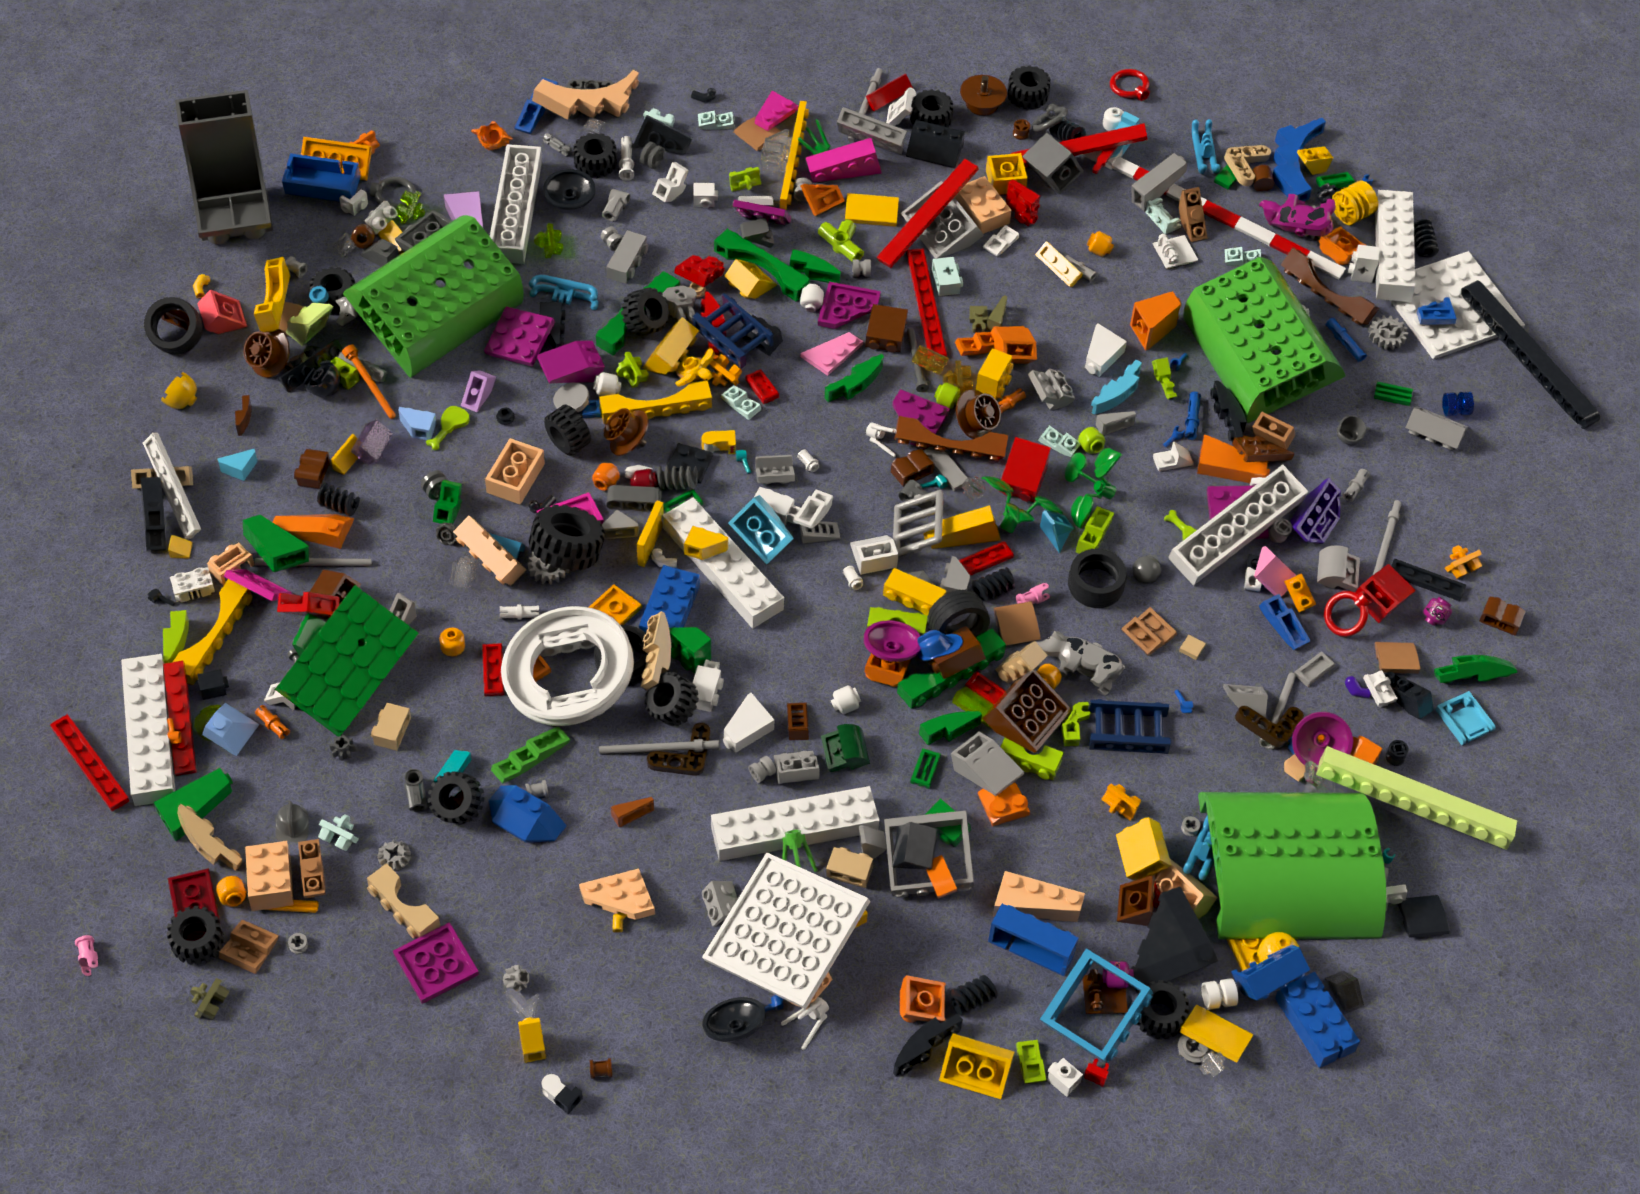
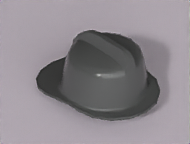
(292, 823)

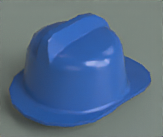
(937, 644)

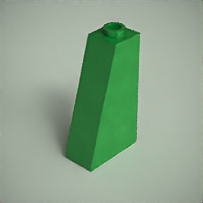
(274, 544)
(200, 795)

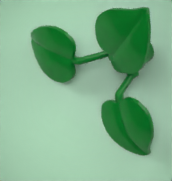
(1104, 462)
(1016, 514)

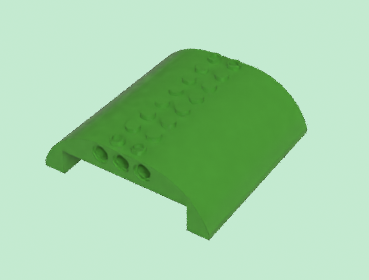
(1296, 864)

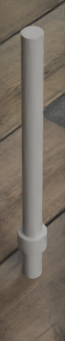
(874, 82)
(1393, 518)
(326, 562)
(697, 745)

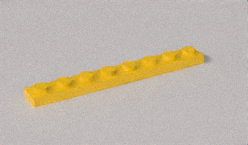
(793, 160)

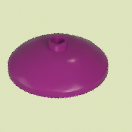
(892, 641)
(1333, 727)

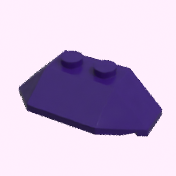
(1318, 513)

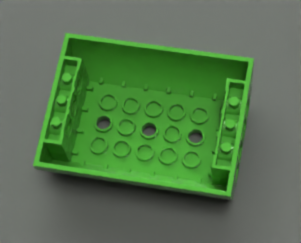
(444, 314)
(1224, 322)

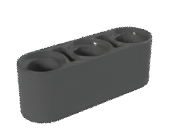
(632, 497)

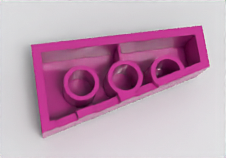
(844, 162)

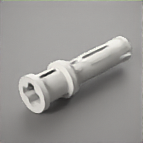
(626, 163)

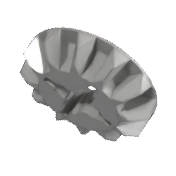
(397, 862)
(1185, 1048)

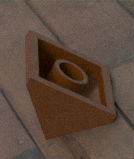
(1136, 901)

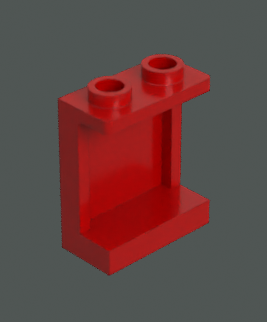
(310, 603)

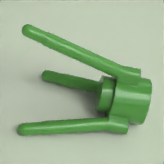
(794, 840)

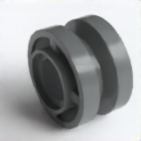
(652, 155)
(432, 484)

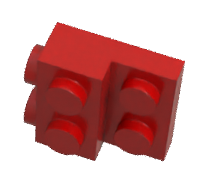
(1023, 202)
(699, 270)

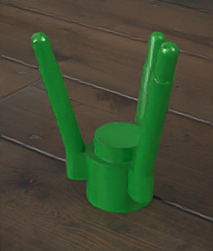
(820, 147)

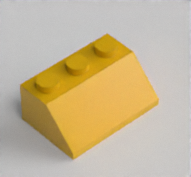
(672, 348)
(911, 591)
(976, 1066)

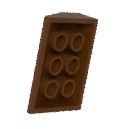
(1027, 712)

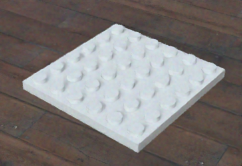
(1446, 280)
(786, 930)

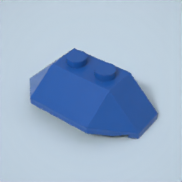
(524, 815)

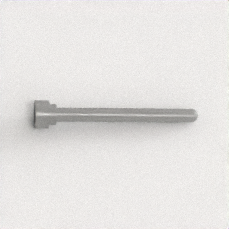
(1280, 706)

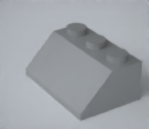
(1436, 428)

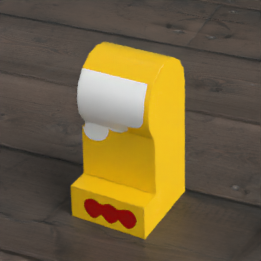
(719, 441)

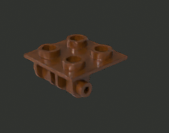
(1100, 998)

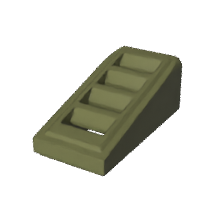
(997, 314)

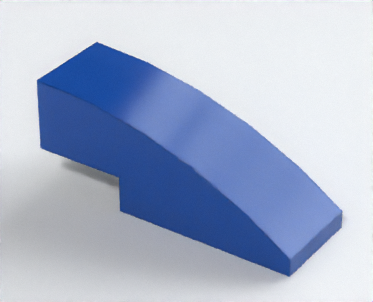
(1284, 621)

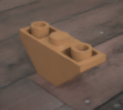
(1192, 214)
(312, 868)

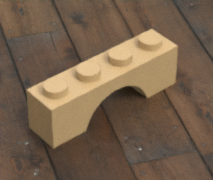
(417, 919)

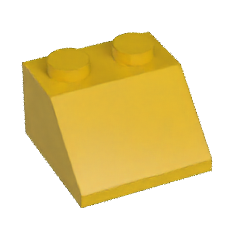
(749, 279)

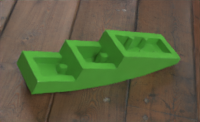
(528, 756)

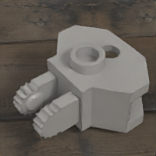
(680, 303)

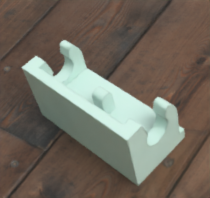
(1161, 216)

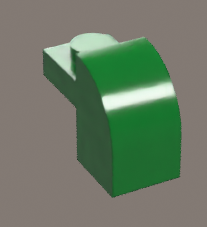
(449, 504)

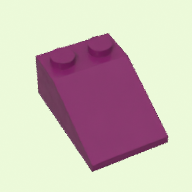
(572, 363)

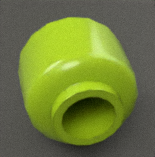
(947, 395)
(1091, 440)

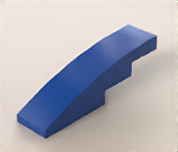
(531, 114)

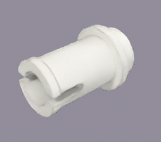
(810, 463)
(854, 580)

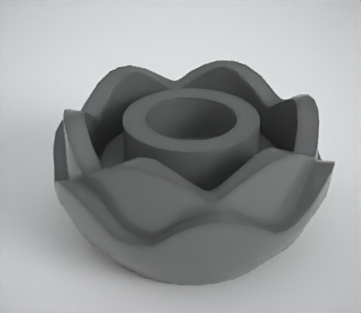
(443, 537)

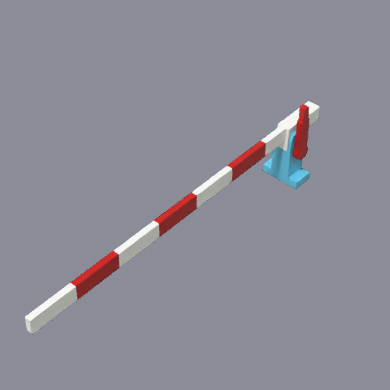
(1112, 159)

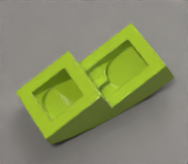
(1030, 1061)

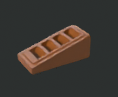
(630, 811)

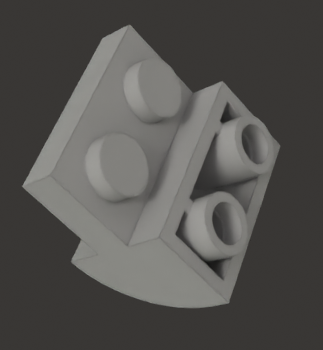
(1052, 388)
(1338, 568)
(796, 767)

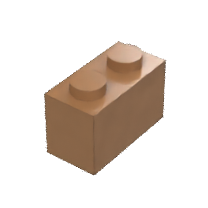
(1274, 430)

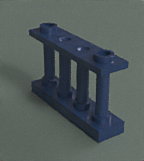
(726, 344)
(1129, 743)

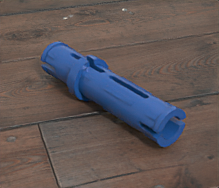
(1342, 335)
(1192, 420)

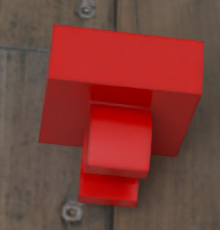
(1096, 1074)

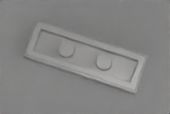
(946, 466)

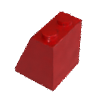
(1026, 468)

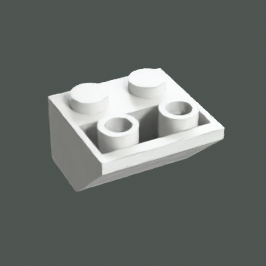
(875, 554)

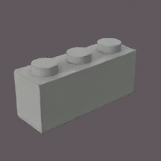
(627, 257)

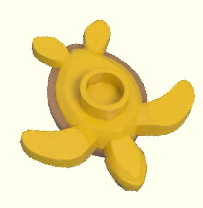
(694, 368)

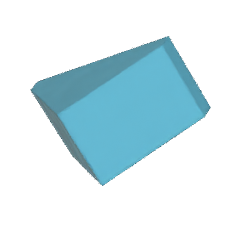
(238, 464)

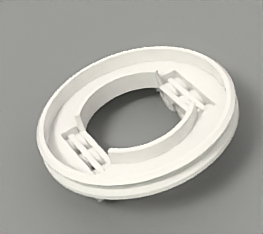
(564, 632)

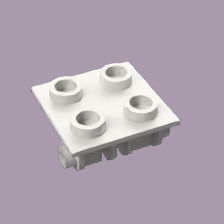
(1174, 251)
(192, 581)

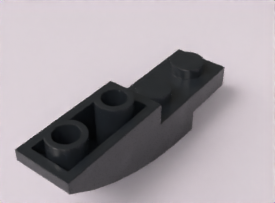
(1229, 410)
(153, 514)
(920, 1044)

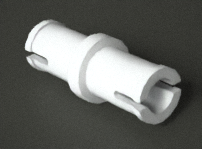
(519, 612)

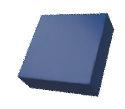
(592, 409)

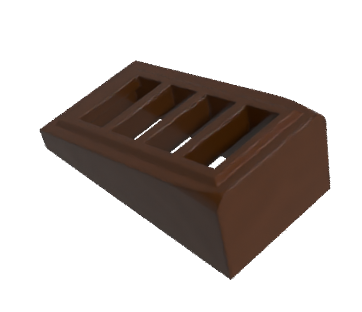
(798, 732)

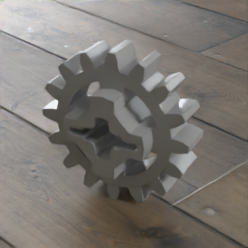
(1388, 332)
(547, 572)

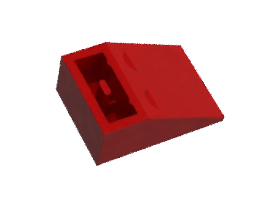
(1386, 590)

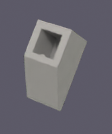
(956, 578)

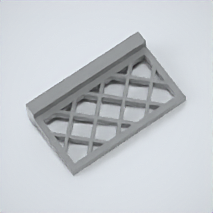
(865, 127)

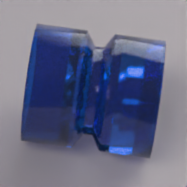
(1461, 403)

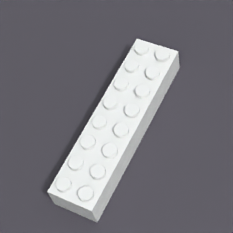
(516, 200)
(1396, 246)
(1238, 524)
(729, 571)
(147, 729)
(818, 817)

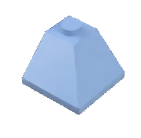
(230, 729)

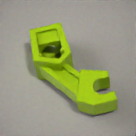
(1163, 374)
(1076, 715)

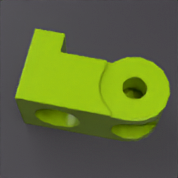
(348, 373)

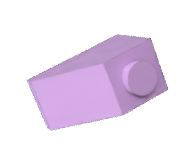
(477, 390)

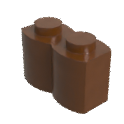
(912, 467)
(312, 468)
(1502, 615)

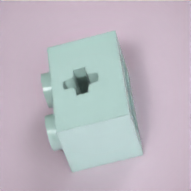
(946, 276)

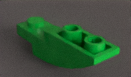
(861, 377)
(1481, 666)

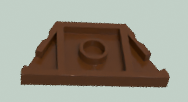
(1258, 449)

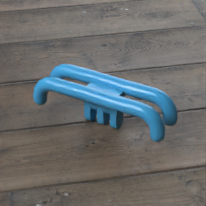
(1205, 148)
(564, 289)
(1201, 850)

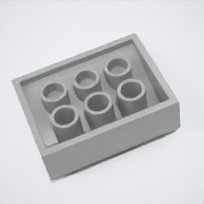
(949, 231)

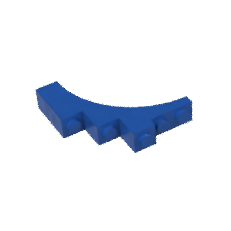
(1288, 173)

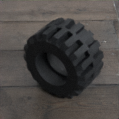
(1028, 87)
(932, 108)
(595, 154)
(333, 279)
(656, 311)
(567, 429)
(681, 705)
(441, 792)
(190, 921)
(1169, 1024)

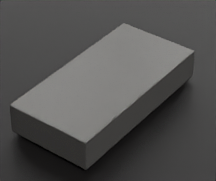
(1314, 669)

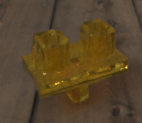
(930, 360)
(960, 372)

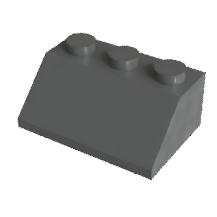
(421, 229)

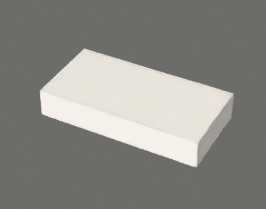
(762, 200)

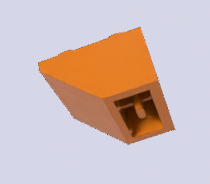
(1016, 342)

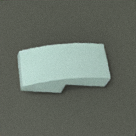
(711, 121)
(1238, 257)
(740, 402)
(1063, 444)

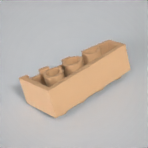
(489, 550)
(1039, 898)

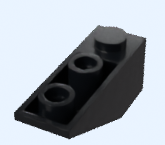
(555, 311)
(1411, 696)

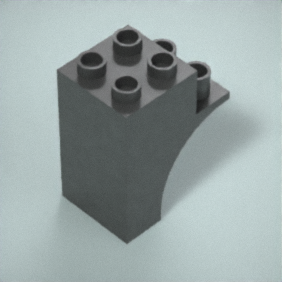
(224, 166)

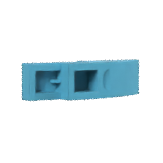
(1117, 391)

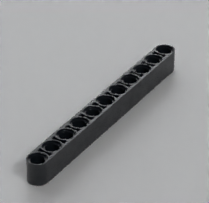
(1530, 354)

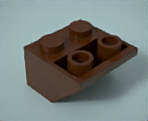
(334, 584)

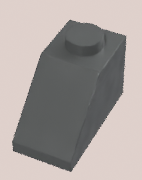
(380, 252)

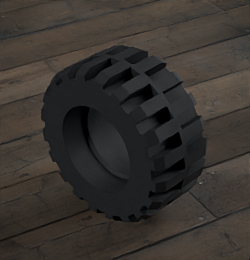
(566, 537)

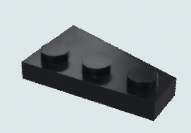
(662, 135)

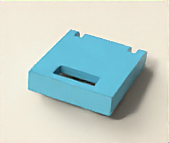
(1467, 722)

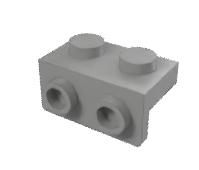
(774, 469)
(719, 900)

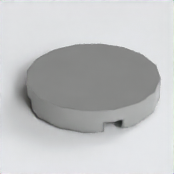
(573, 395)

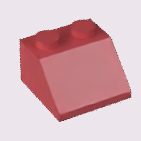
(221, 313)

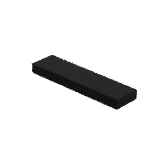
(1429, 580)

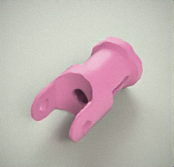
(1034, 595)
(87, 953)

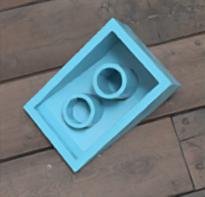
(761, 529)

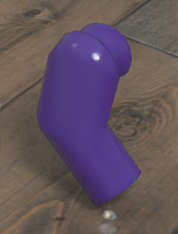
(1355, 689)

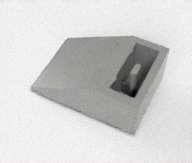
(985, 764)

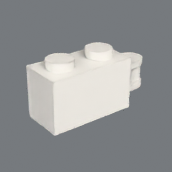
(781, 504)
(708, 682)

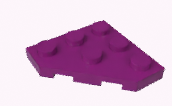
(845, 304)
(927, 412)

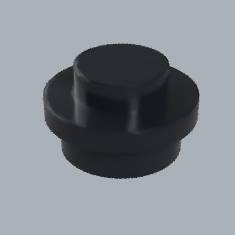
(505, 416)

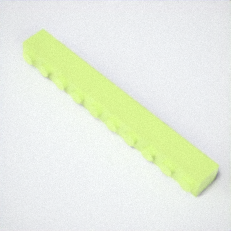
(1417, 798)

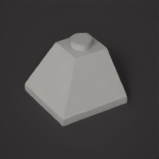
(1249, 696)

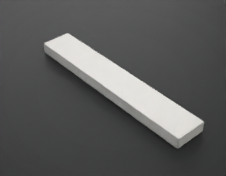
(171, 486)

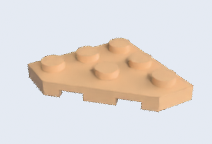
(620, 893)

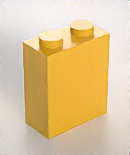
(1143, 849)

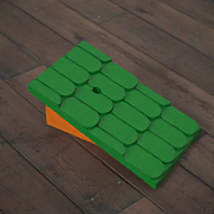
(346, 661)

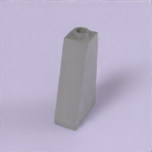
(1158, 180)

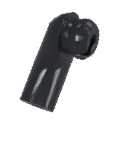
(704, 97)

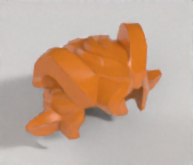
(492, 136)

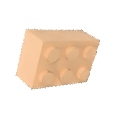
(984, 205)
(515, 471)
(269, 876)

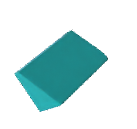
(457, 762)

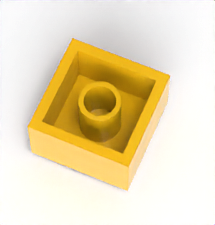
(1003, 169)
(995, 374)

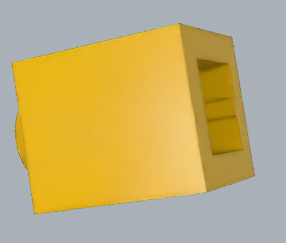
(1316, 159)
(704, 543)
(531, 1039)

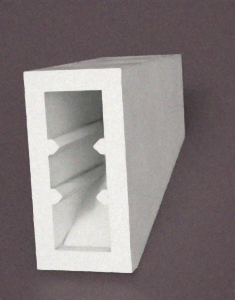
(1103, 350)
(747, 724)

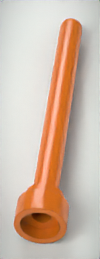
(351, 353)

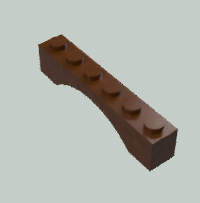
(1301, 265)

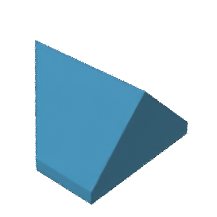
(1056, 528)

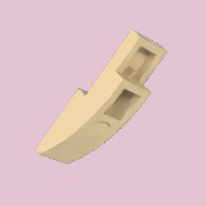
(658, 646)
(200, 835)

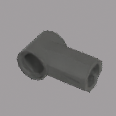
(914, 488)
(415, 791)

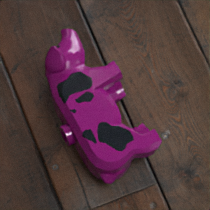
(1298, 217)

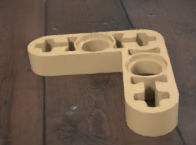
(1237, 157)

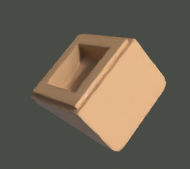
(1294, 768)

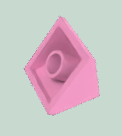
(1272, 572)

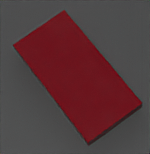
(190, 891)

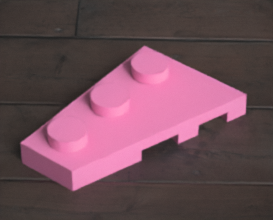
(832, 353)

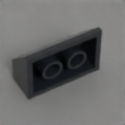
(935, 144)

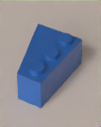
(1271, 973)

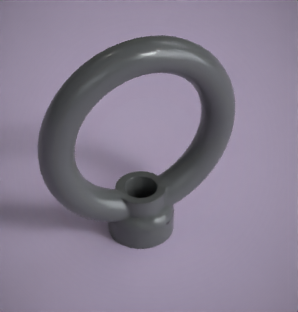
(1060, 114)
(377, 188)

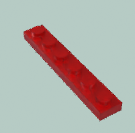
(179, 711)
(89, 763)

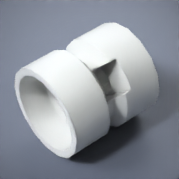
(1217, 994)

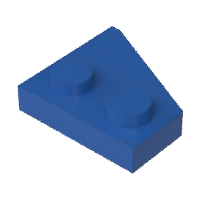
(1437, 313)

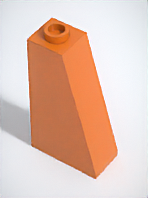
(1225, 462)

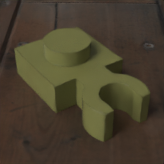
(978, 316)

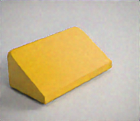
(389, 234)
(344, 457)

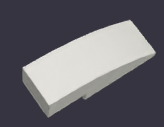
(814, 509)

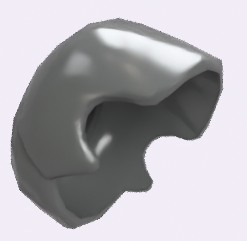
(1351, 426)
(1146, 569)

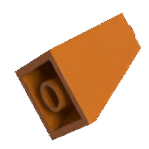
(1155, 318)

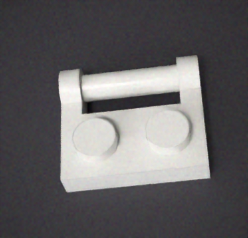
(901, 108)

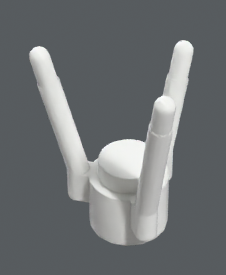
(877, 432)
(816, 1010)

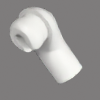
(630, 470)
(660, 560)

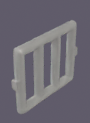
(937, 524)

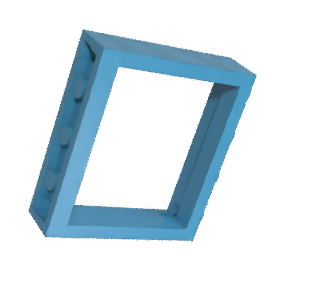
(1066, 991)

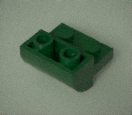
(845, 748)

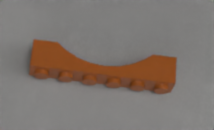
(912, 431)

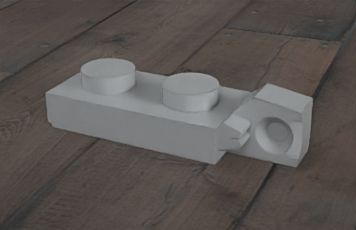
(376, 373)

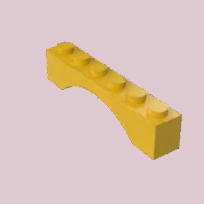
(277, 280)
(693, 397)
(233, 600)

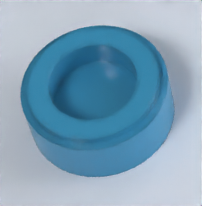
(319, 295)

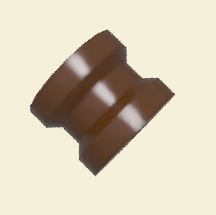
(1021, 129)

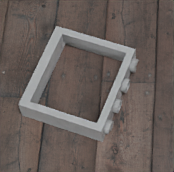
(933, 821)

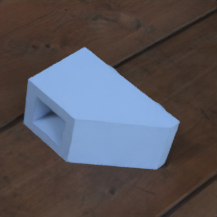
(418, 423)

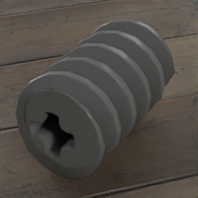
(677, 479)

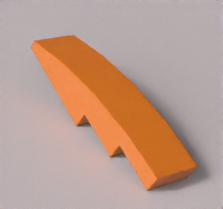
(978, 344)

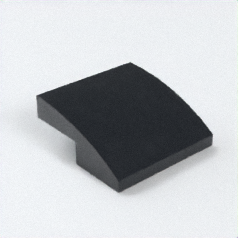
(1424, 916)

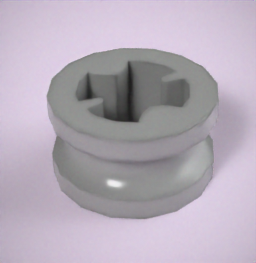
(1191, 821)
(302, 948)

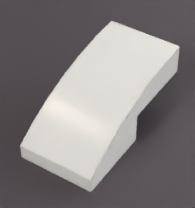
(999, 243)

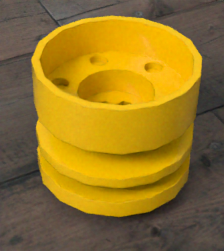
(1355, 202)

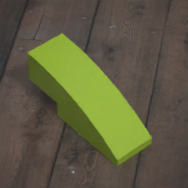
(1095, 530)
(176, 636)

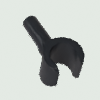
(155, 594)

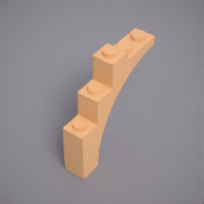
(589, 102)

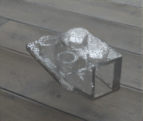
(775, 153)

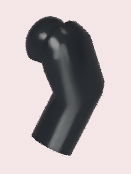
(535, 506)

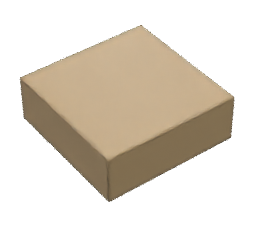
(1192, 647)

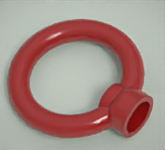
(1140, 92)
(1361, 600)

